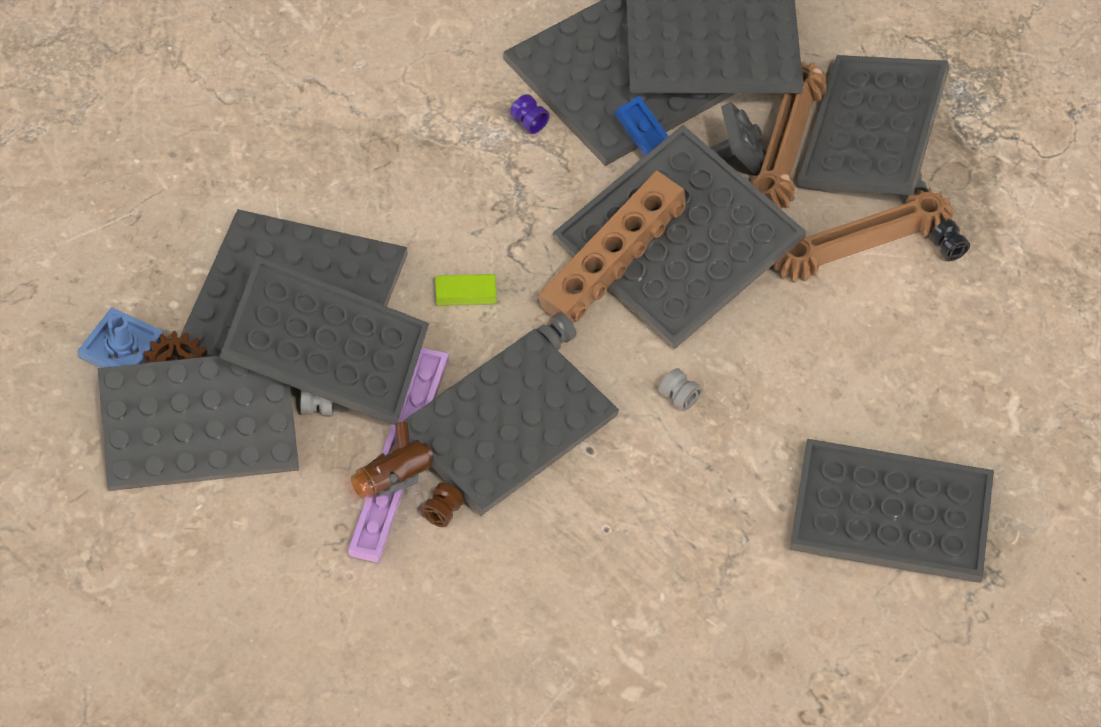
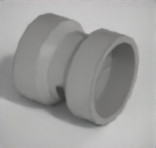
(681, 390)
(313, 403)

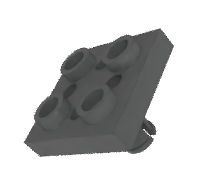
(743, 139)

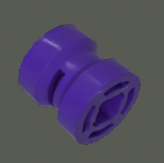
(532, 116)

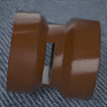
(443, 503)

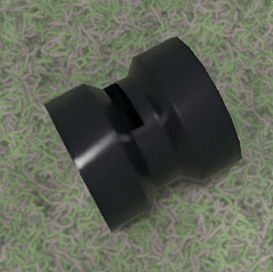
(948, 238)

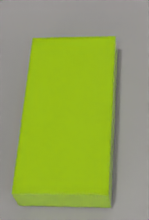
(465, 289)

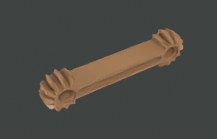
(775, 173)
(919, 214)

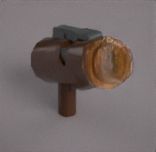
(396, 469)

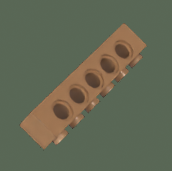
(615, 234)

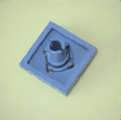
(118, 336)

